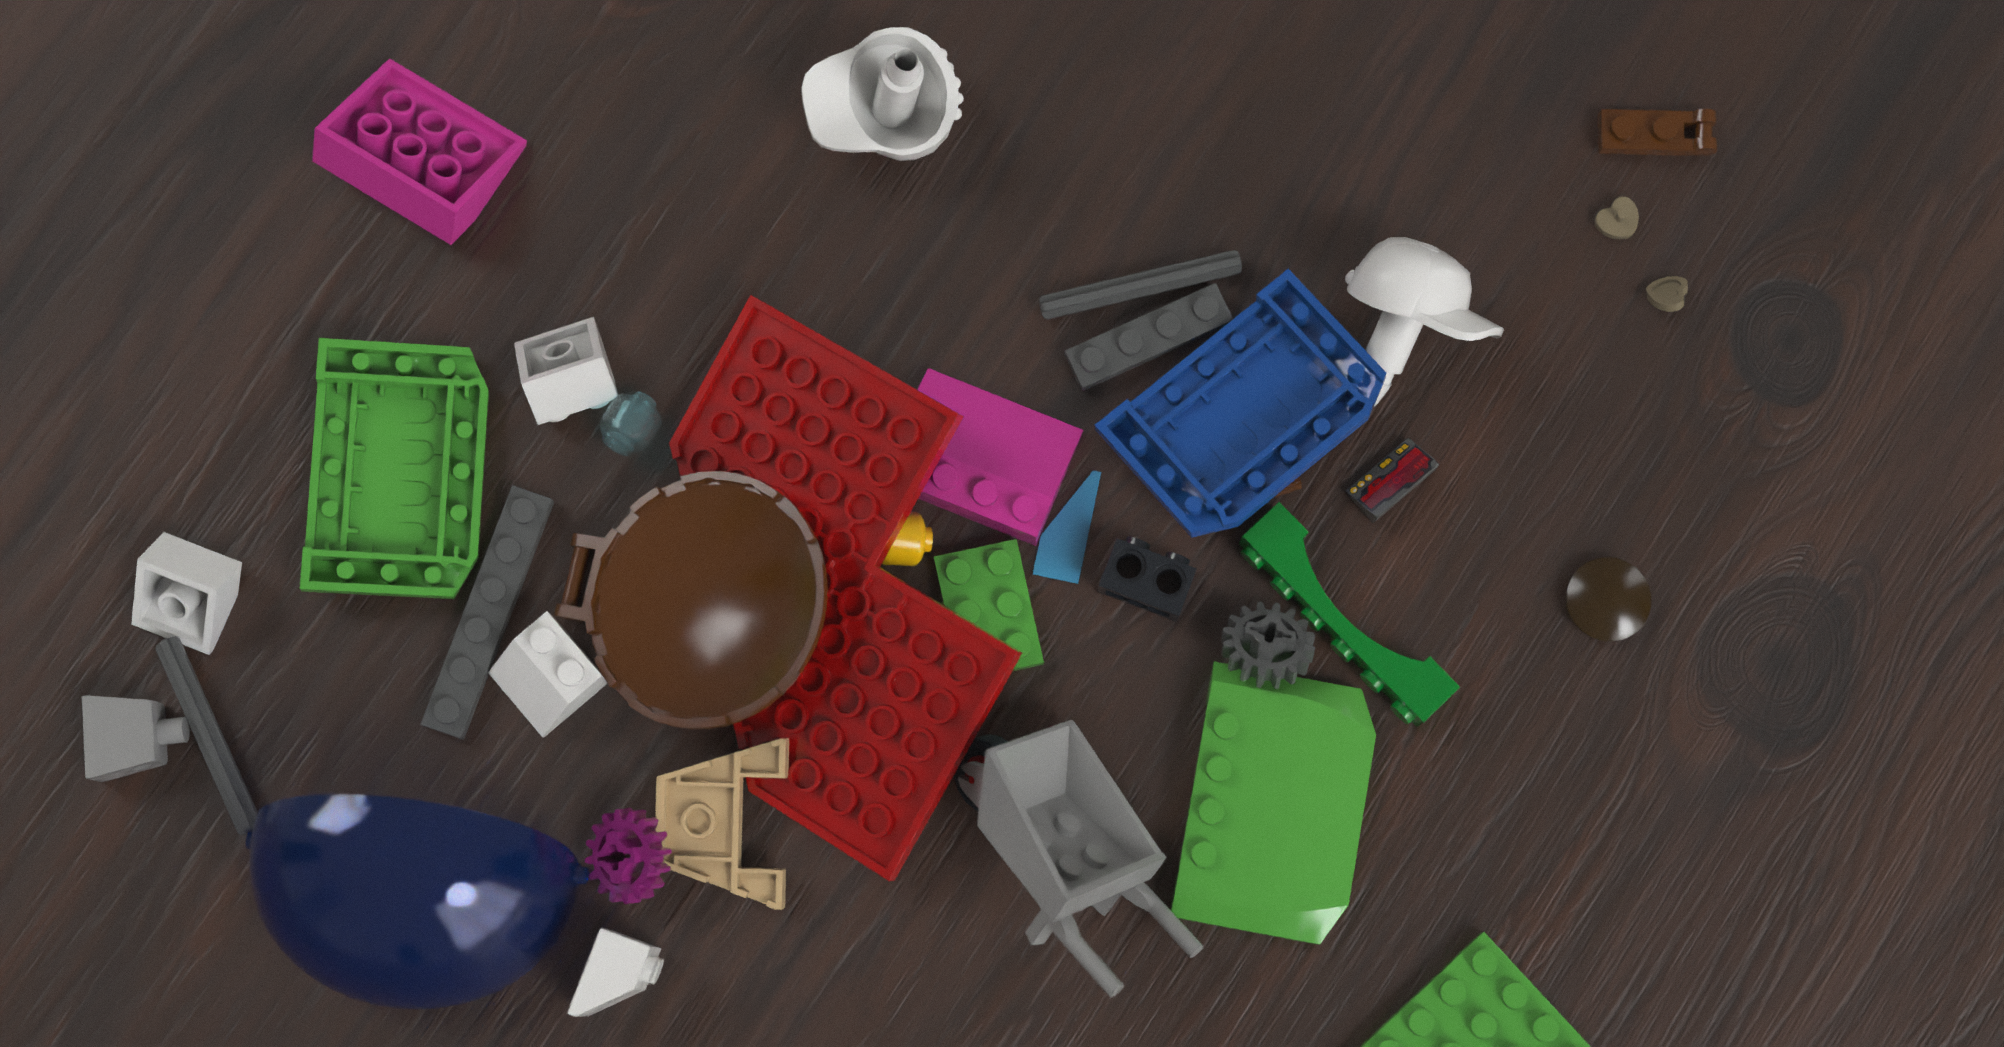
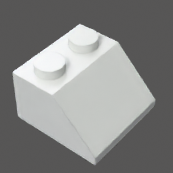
(565, 371)
(185, 591)
(546, 674)
(614, 972)

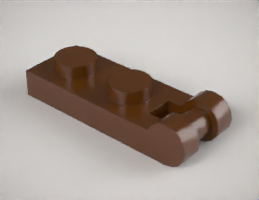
(1656, 132)

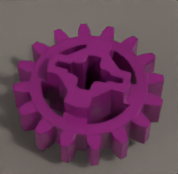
(633, 877)

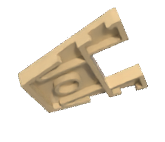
(704, 821)

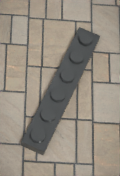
(487, 612)

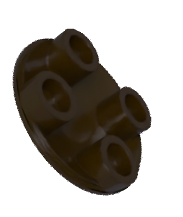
(1608, 599)

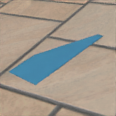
(1065, 539)

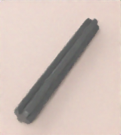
(1140, 284)
(208, 734)

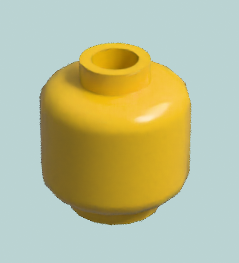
(911, 542)

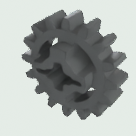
(1268, 645)

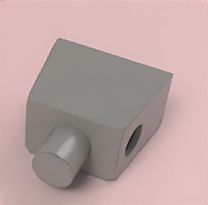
(127, 736)

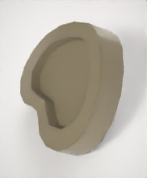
(1618, 220)
(1667, 293)

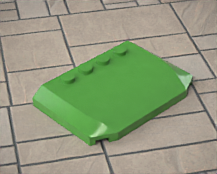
(395, 469)
(1275, 806)

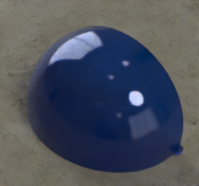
(408, 896)

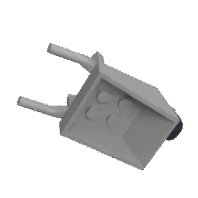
(1065, 835)

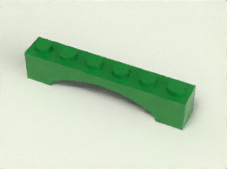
(1411, 684)

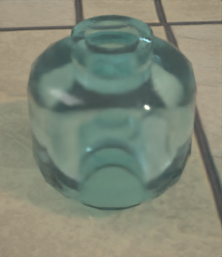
(630, 423)

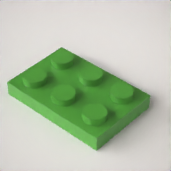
(992, 592)

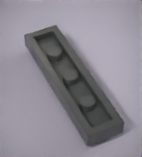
(1148, 337)

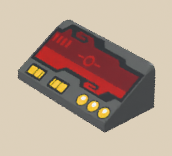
(1391, 479)

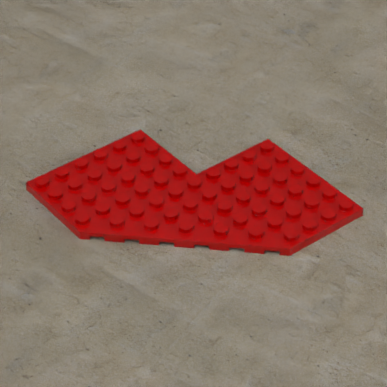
(894, 672)

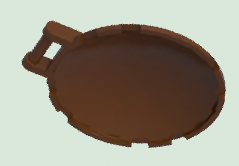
(701, 599)

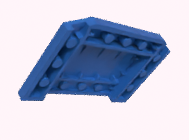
(1247, 410)

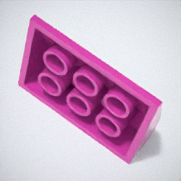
(417, 150)
(1000, 461)

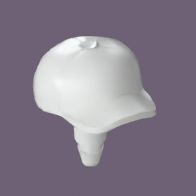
(883, 96)
(1414, 288)

